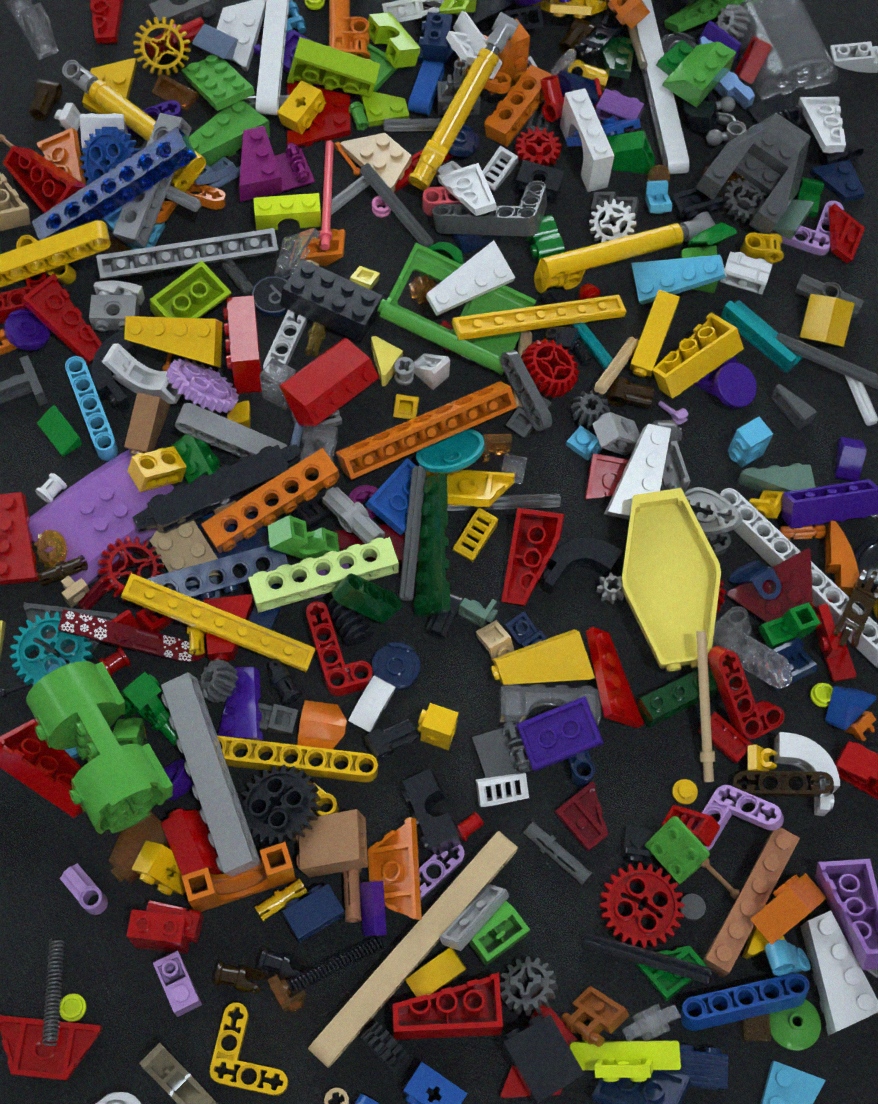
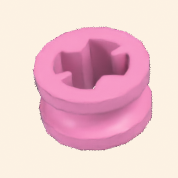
(380, 212)

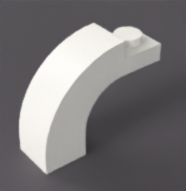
(138, 376)
(808, 756)

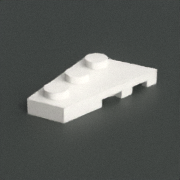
(469, 188)

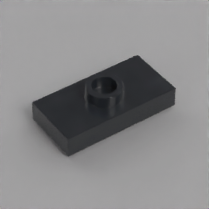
(563, 335)

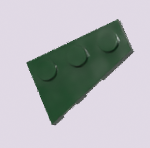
(617, 56)

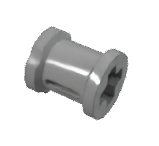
(404, 371)

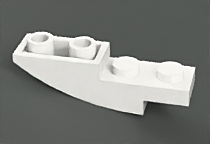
(856, 56)

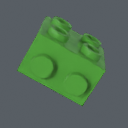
(677, 849)

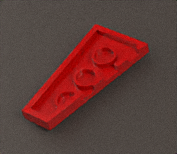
(59, 314)
(16, 550)
(614, 690)

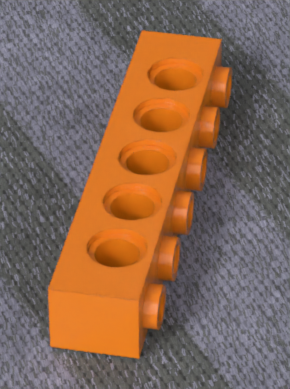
(274, 489)

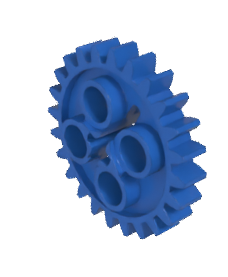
(105, 151)

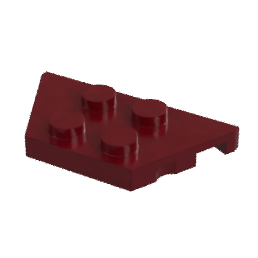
(796, 589)

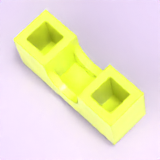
(301, 207)

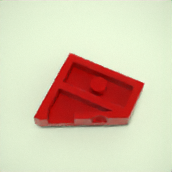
(844, 233)

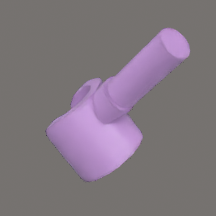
(677, 416)

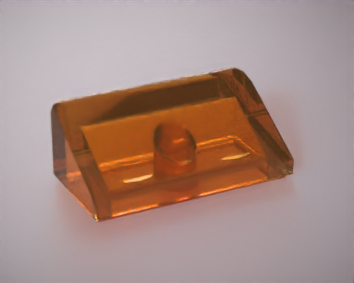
(173, 90)

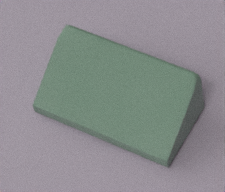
(793, 218)

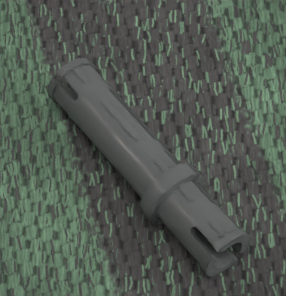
(557, 852)

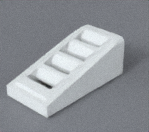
(506, 155)
(492, 781)

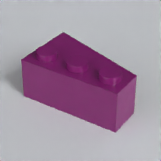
(258, 166)

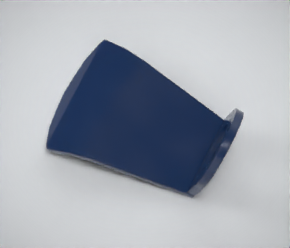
(757, 574)

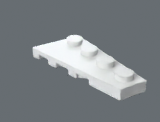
(825, 122)
(473, 279)

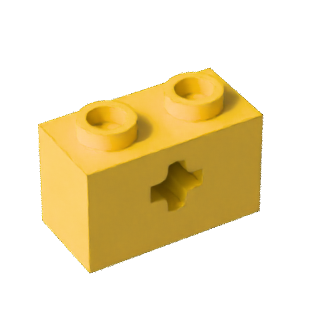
(301, 107)
(438, 726)
(159, 866)

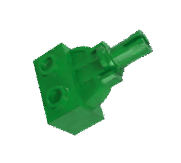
(142, 698)

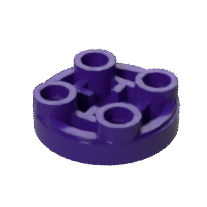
(734, 385)

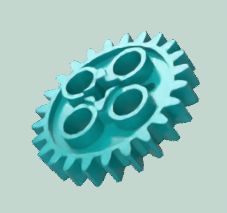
(38, 667)

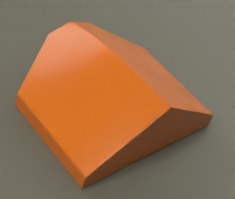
(326, 257)
(321, 725)

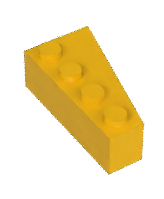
(186, 337)
(698, 356)

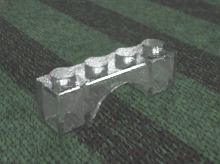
(518, 701)

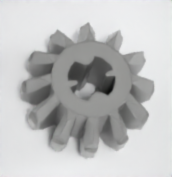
(733, 20)

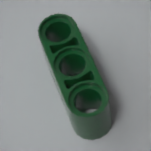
(366, 598)

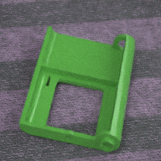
(482, 350)

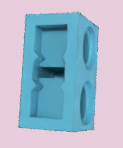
(750, 442)

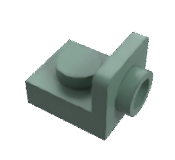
(476, 613)

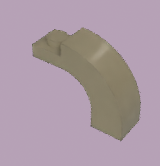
(174, 1078)

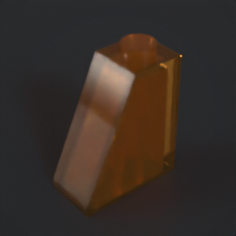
(130, 844)

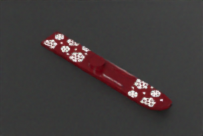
(126, 636)

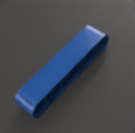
(737, 1011)

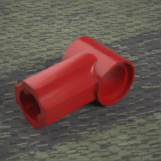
(553, 98)

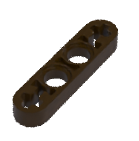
(783, 779)

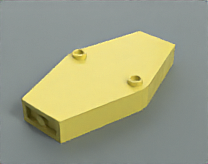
(670, 577)

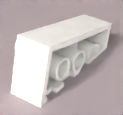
(642, 471)
(838, 976)

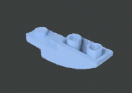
(732, 86)

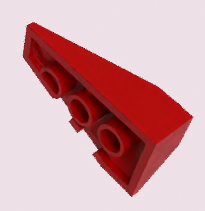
(532, 546)

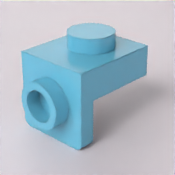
(657, 197)

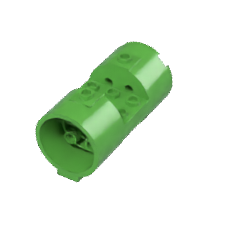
(76, 710)

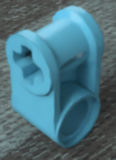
(786, 958)

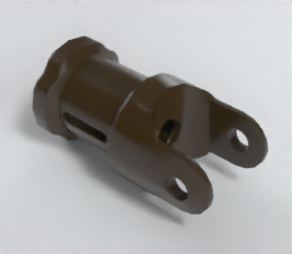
(238, 977)

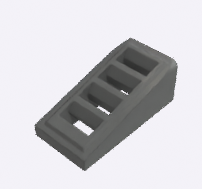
(793, 407)

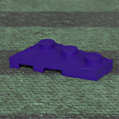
(241, 709)

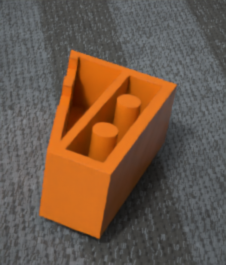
(515, 55)
(792, 903)

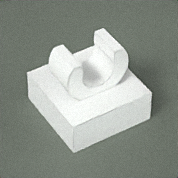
(69, 116)

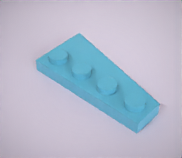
(675, 275)
(790, 1086)

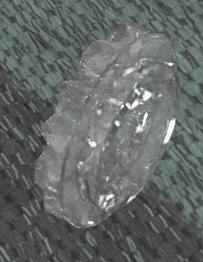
(564, 62)

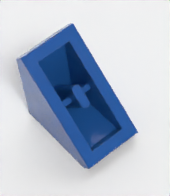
(847, 706)

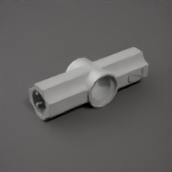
(352, 516)

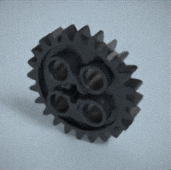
(296, 816)

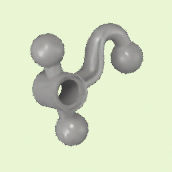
(734, 127)

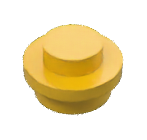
(685, 791)

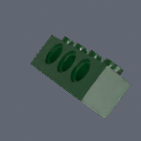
(674, 698)

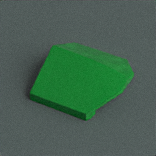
(712, 235)

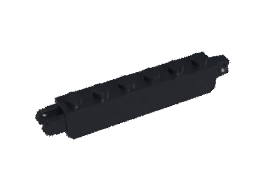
(215, 490)

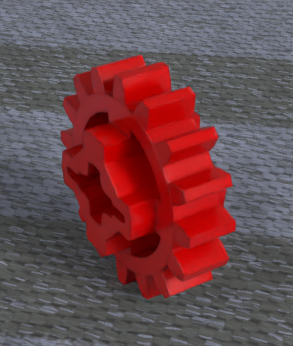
(538, 147)

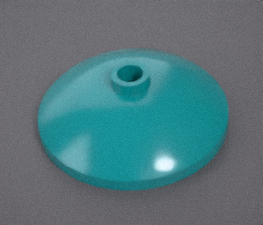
(452, 453)

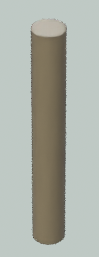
(637, 47)

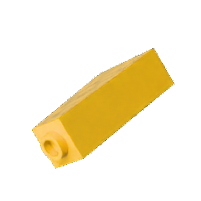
(654, 333)
(546, 661)

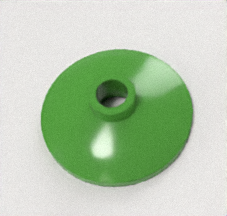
(795, 1037)

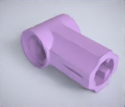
(83, 888)

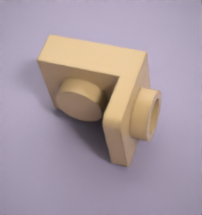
(495, 639)

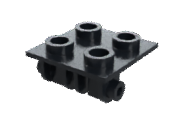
(776, 104)

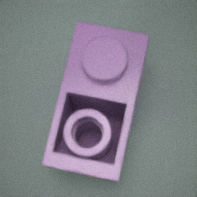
(177, 984)

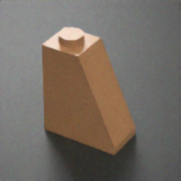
(146, 423)

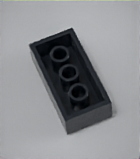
(330, 300)

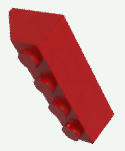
(328, 383)

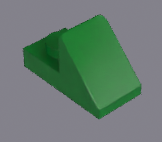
(810, 191)

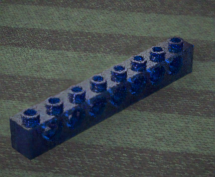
(118, 185)

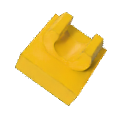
(759, 758)

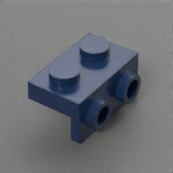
(799, 662)

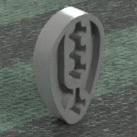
(720, 506)

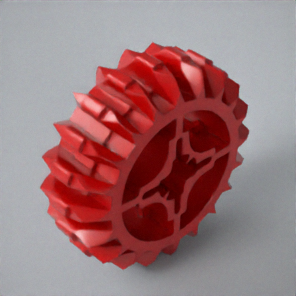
(548, 363)
(122, 548)

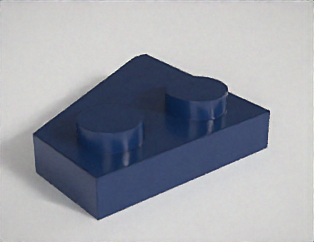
(841, 180)

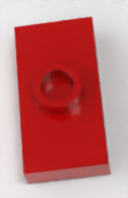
(727, 738)

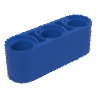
(425, 87)

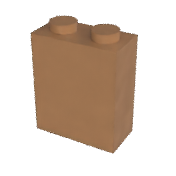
(333, 844)

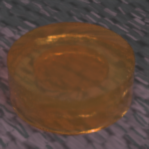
(658, 173)

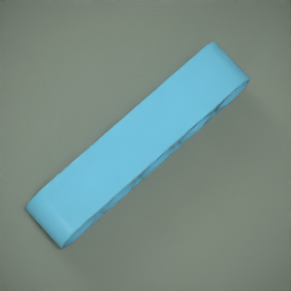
(96, 416)

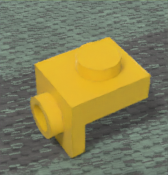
(769, 503)

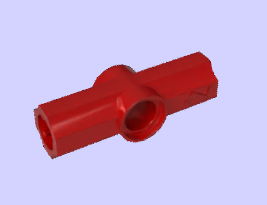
(192, 29)

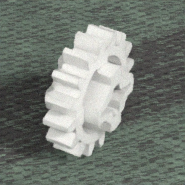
(620, 220)

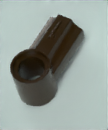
(578, 30)
(45, 95)
(623, 392)

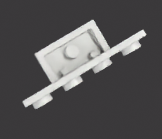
(468, 41)

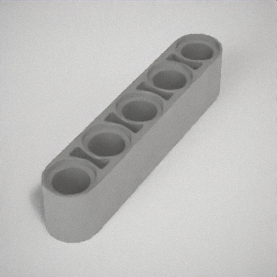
(222, 431)

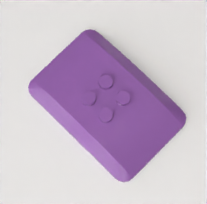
(96, 514)

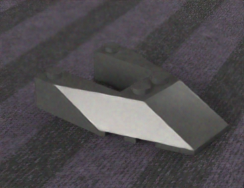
(769, 158)

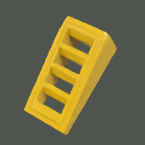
(478, 517)

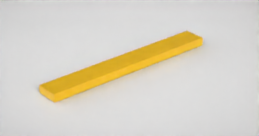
(538, 317)
(218, 622)

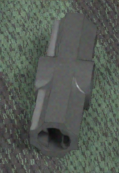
(809, 285)

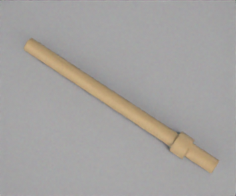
(707, 756)

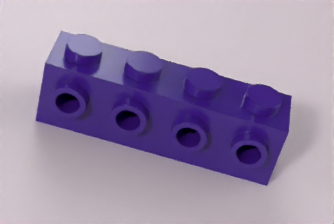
(830, 503)

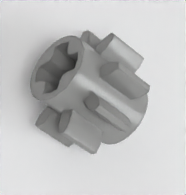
(609, 582)

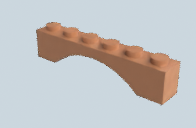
(750, 901)

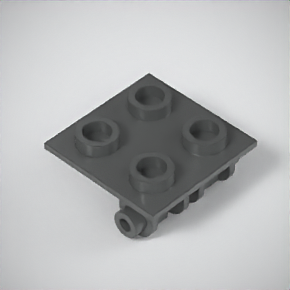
(502, 751)

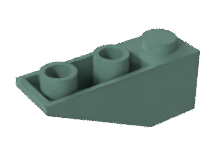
(778, 478)

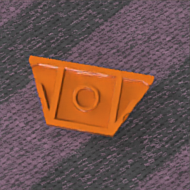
(397, 865)

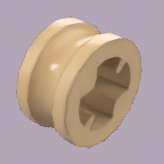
(329, 1095)

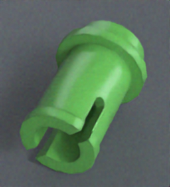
(356, 110)

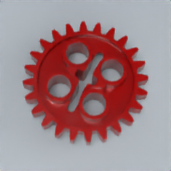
(652, 885)

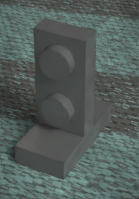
(22, 384)

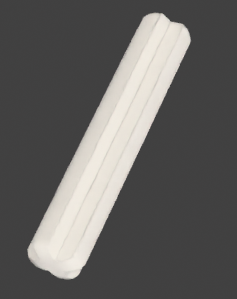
(863, 401)

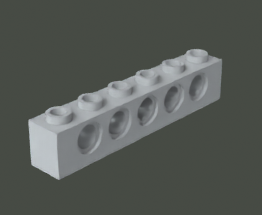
(141, 213)

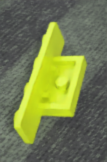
(627, 1058)

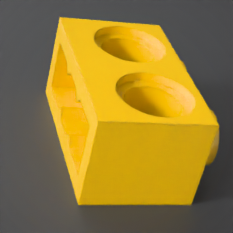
(156, 468)

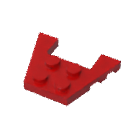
(329, 124)

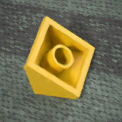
(827, 319)

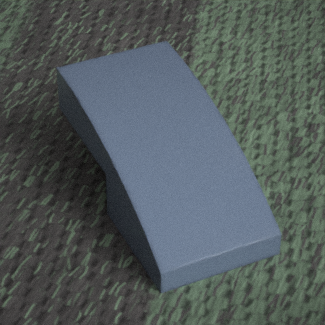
(216, 172)

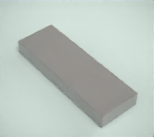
(474, 917)

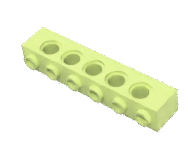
(315, 584)

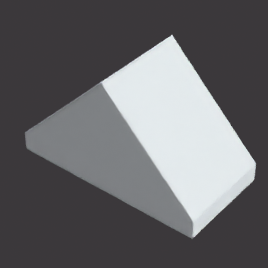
(432, 369)

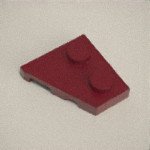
(584, 817)

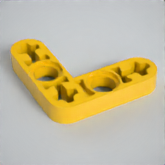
(231, 1057)

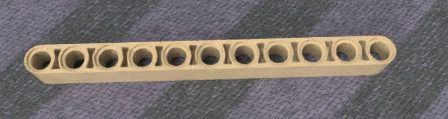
(411, 950)

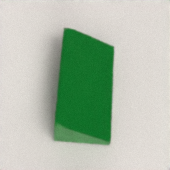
(59, 431)

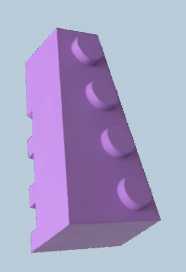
(854, 903)

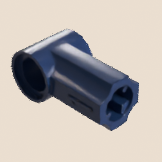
(581, 761)

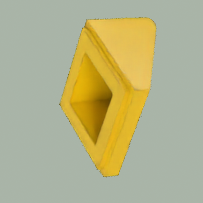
(406, 406)
(241, 414)

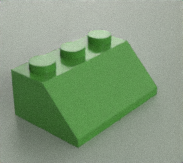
(700, 72)

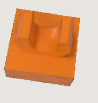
(862, 723)

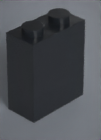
(542, 1058)

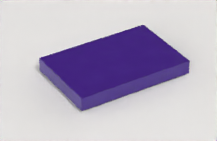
(559, 734)

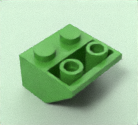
(499, 934)

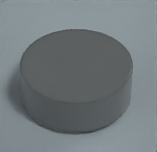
(693, 908)

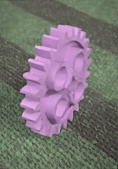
(202, 385)

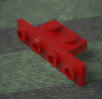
(836, 656)

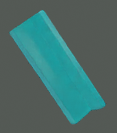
(759, 334)

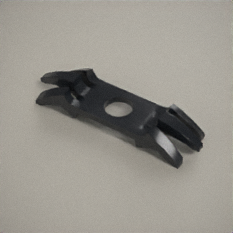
(607, 32)

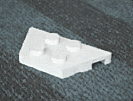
(243, 23)

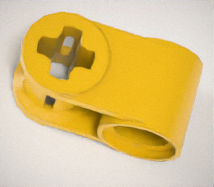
(763, 247)

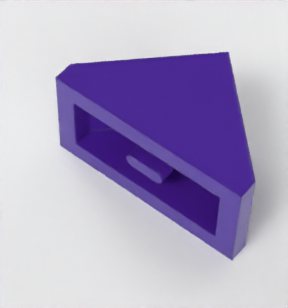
(850, 459)

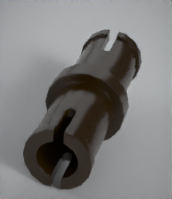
(62, 570)

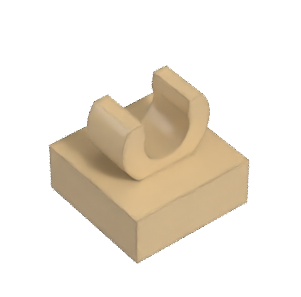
(74, 590)

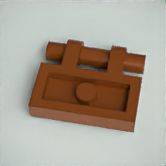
(600, 1010)

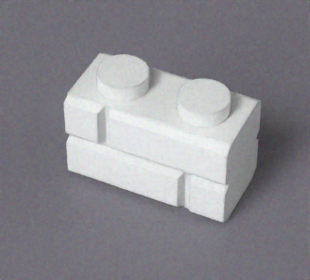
(746, 272)

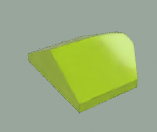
(457, 6)

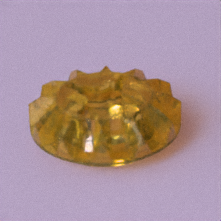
(53, 539)

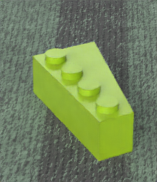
(332, 68)

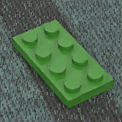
(217, 81)

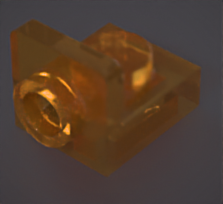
(496, 444)
(281, 992)

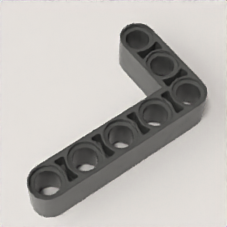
(505, 221)

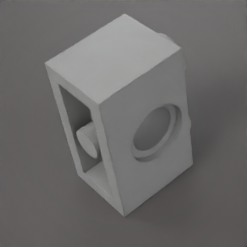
(106, 305)
(616, 433)

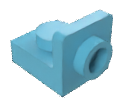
(584, 443)

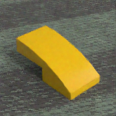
(436, 973)

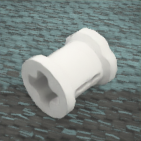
(51, 488)

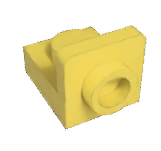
(365, 277)

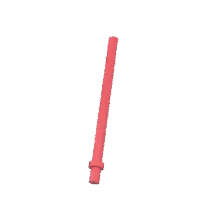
(325, 234)

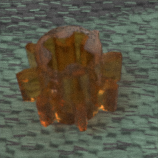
(420, 288)

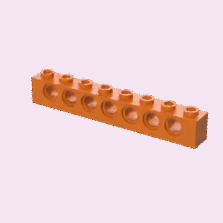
(426, 429)

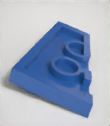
(610, 127)
(392, 498)

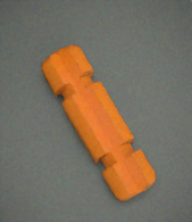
(805, 532)

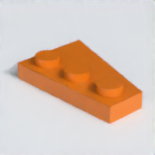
(64, 152)

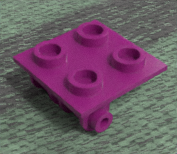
(294, 168)

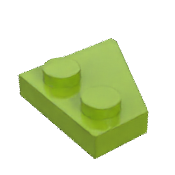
(382, 107)

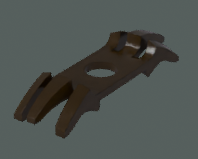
(852, 620)

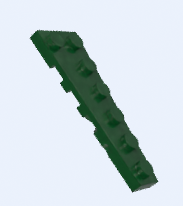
(431, 584)

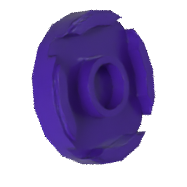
(26, 330)

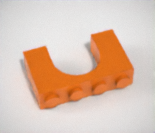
(211, 890)

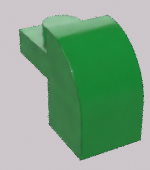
(793, 624)

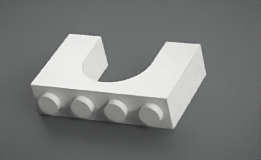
(597, 153)

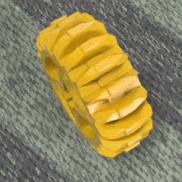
(168, 29)

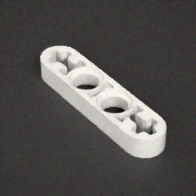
(287, 341)

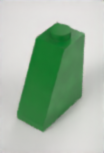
(632, 152)

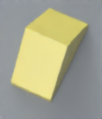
(385, 358)

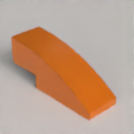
(840, 558)

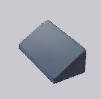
(216, 42)

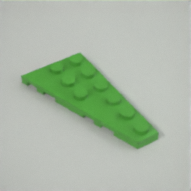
(697, 13)

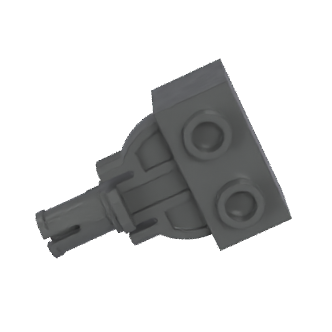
(447, 89)

